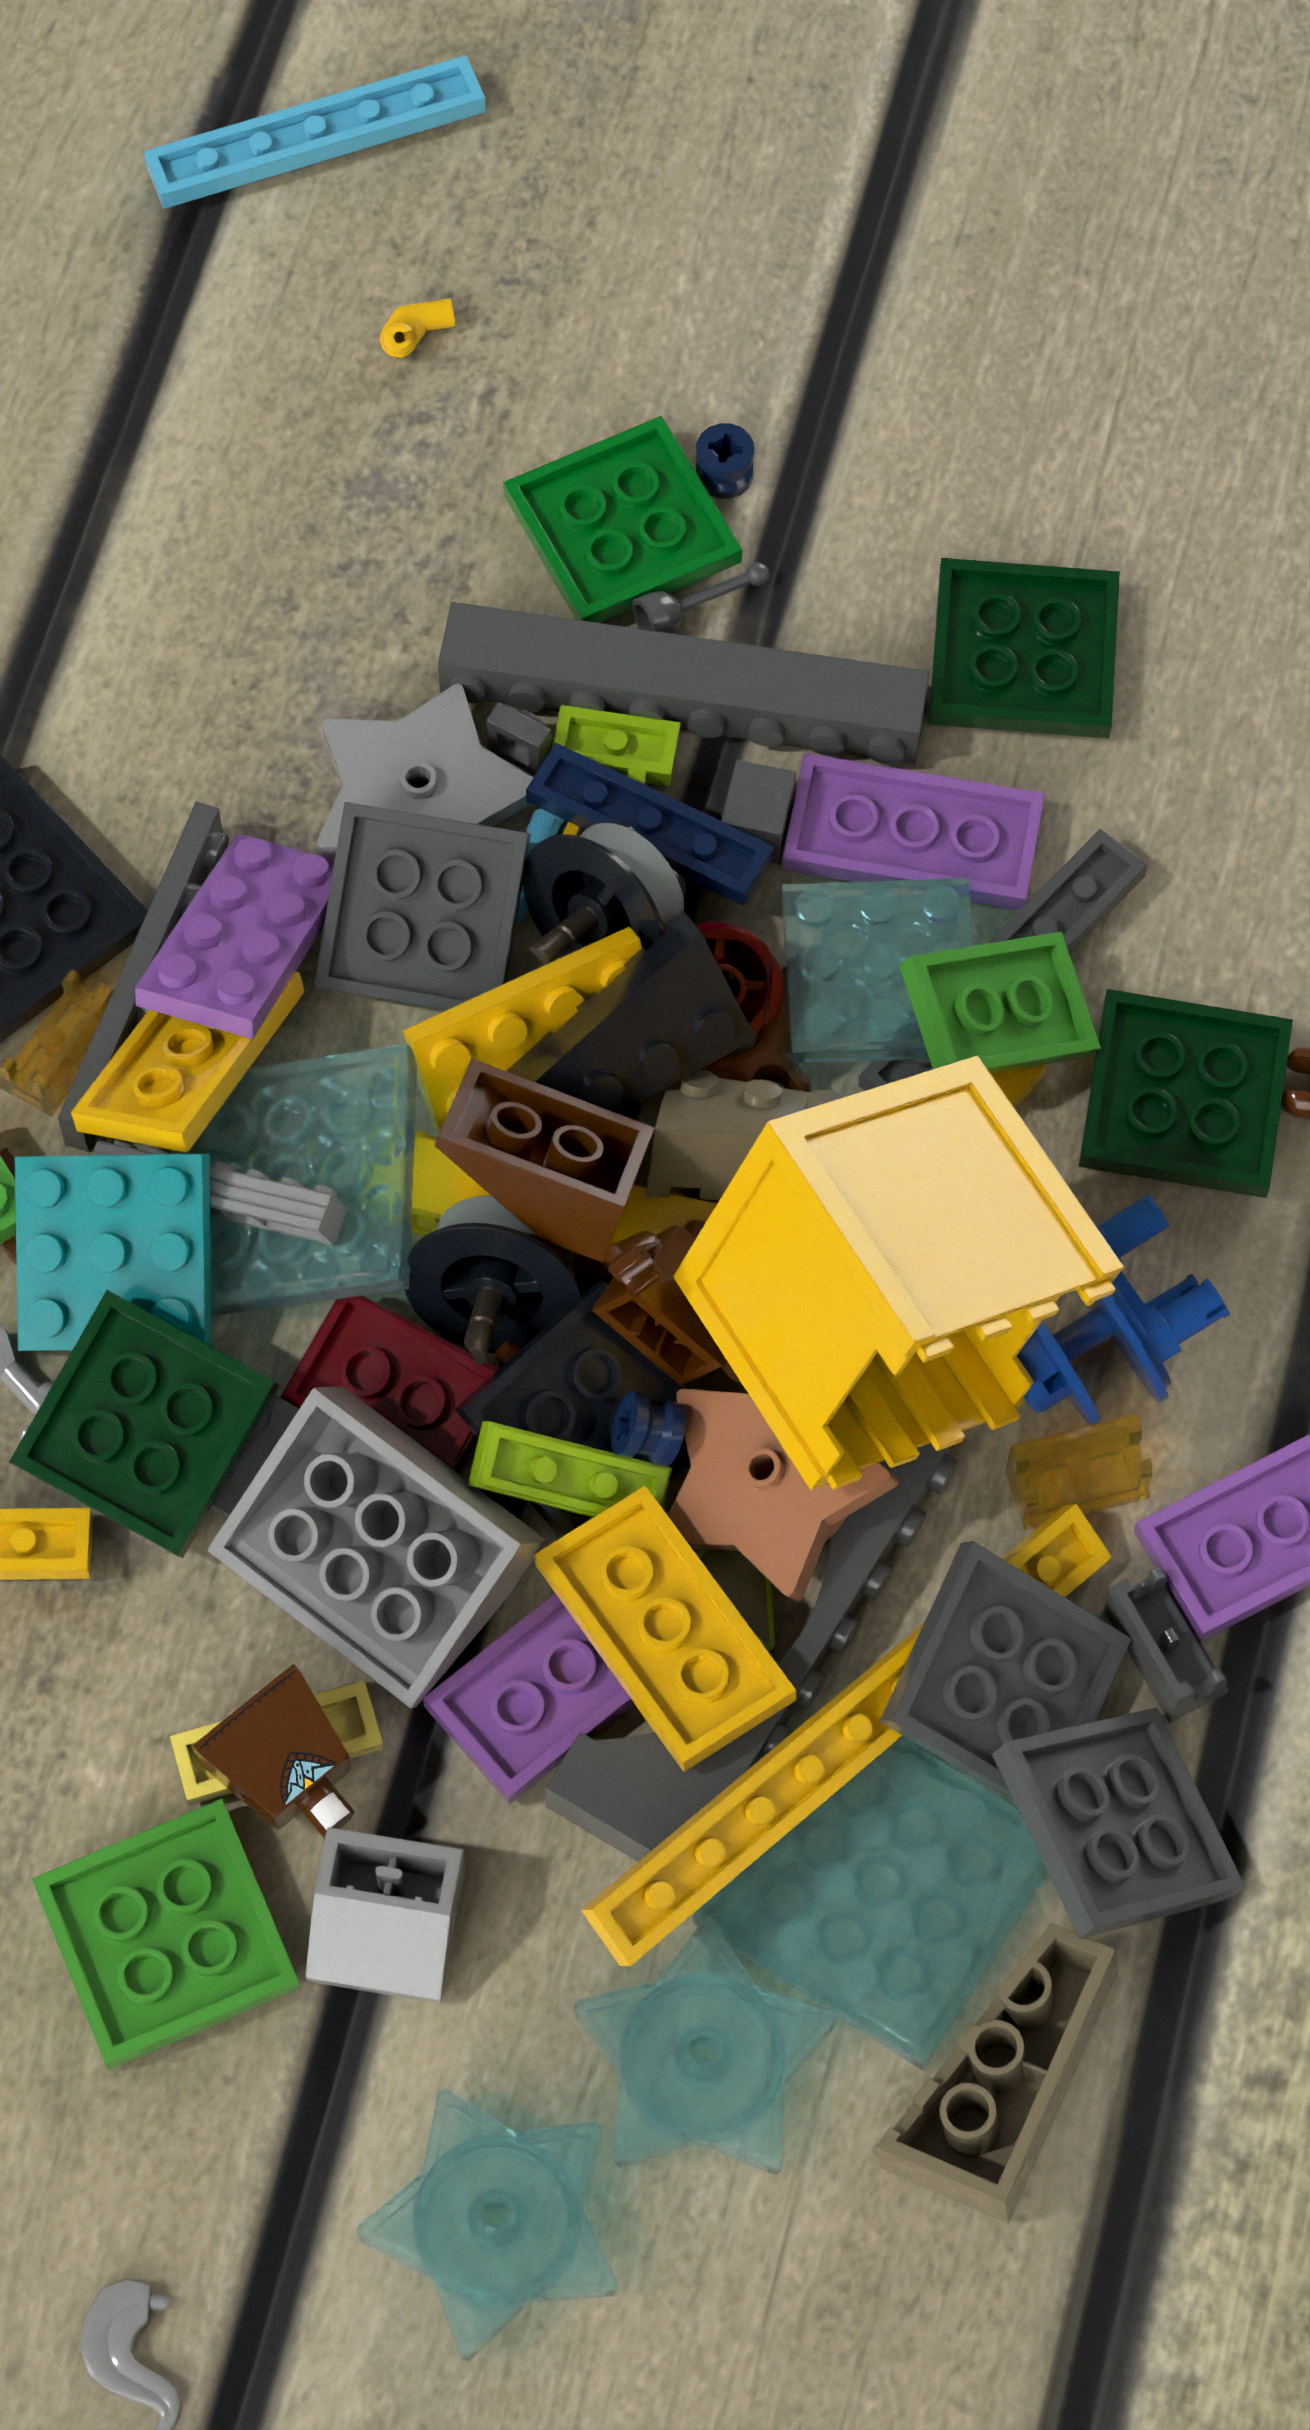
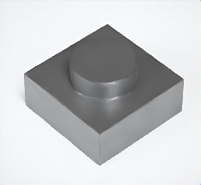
(518, 737)

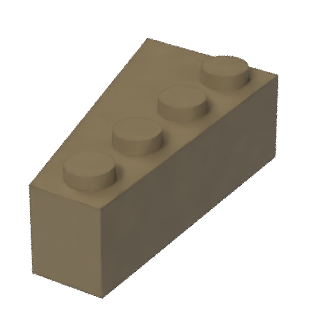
(711, 1127)
(997, 2094)

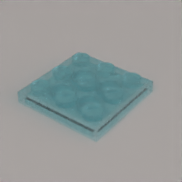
(846, 958)

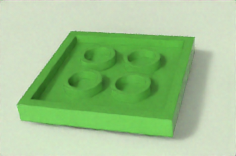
(165, 1934)

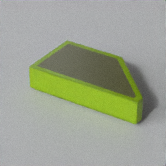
(746, 1590)

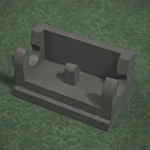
(1164, 1645)

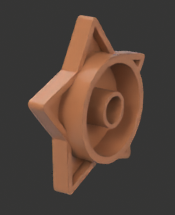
(736, 1505)

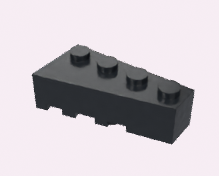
(645, 1027)

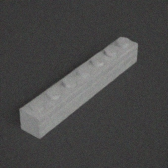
(262, 1202)

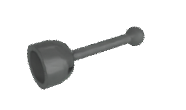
(663, 611)

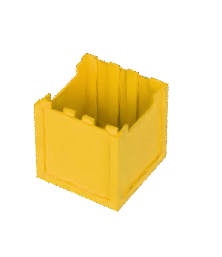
(891, 1269)

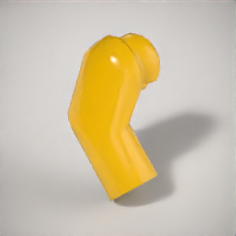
(411, 323)

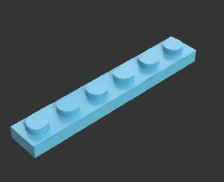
(314, 131)

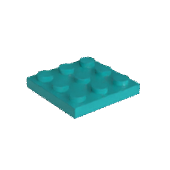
(113, 1227)

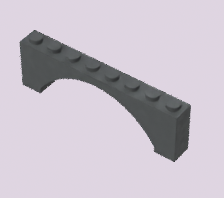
(633, 1787)

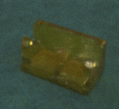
(56, 1049)
(1083, 1466)

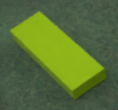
(559, 1471)

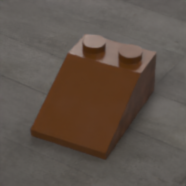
(545, 1156)

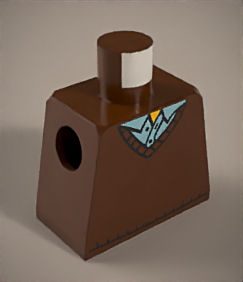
(281, 1756)

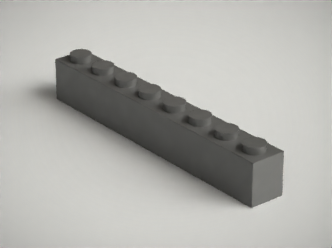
(686, 679)

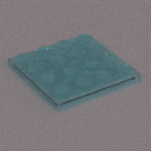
(330, 1125)
(888, 1898)

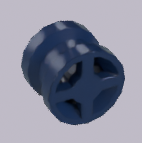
(735, 471)
(648, 1429)

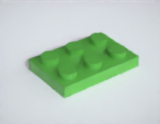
(1001, 1001)

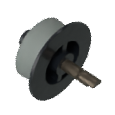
(597, 886)
(488, 1278)

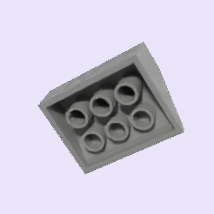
(374, 1543)

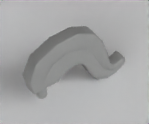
(108, 2345)

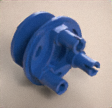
(1140, 1331)

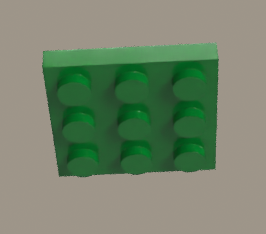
(622, 521)

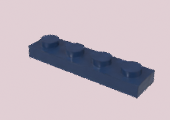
(687, 838)

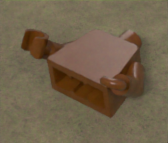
(651, 1307)

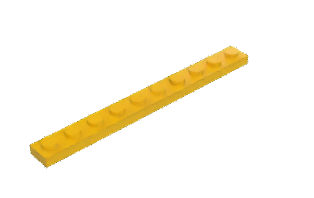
(799, 1772)

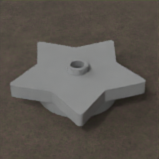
(421, 766)

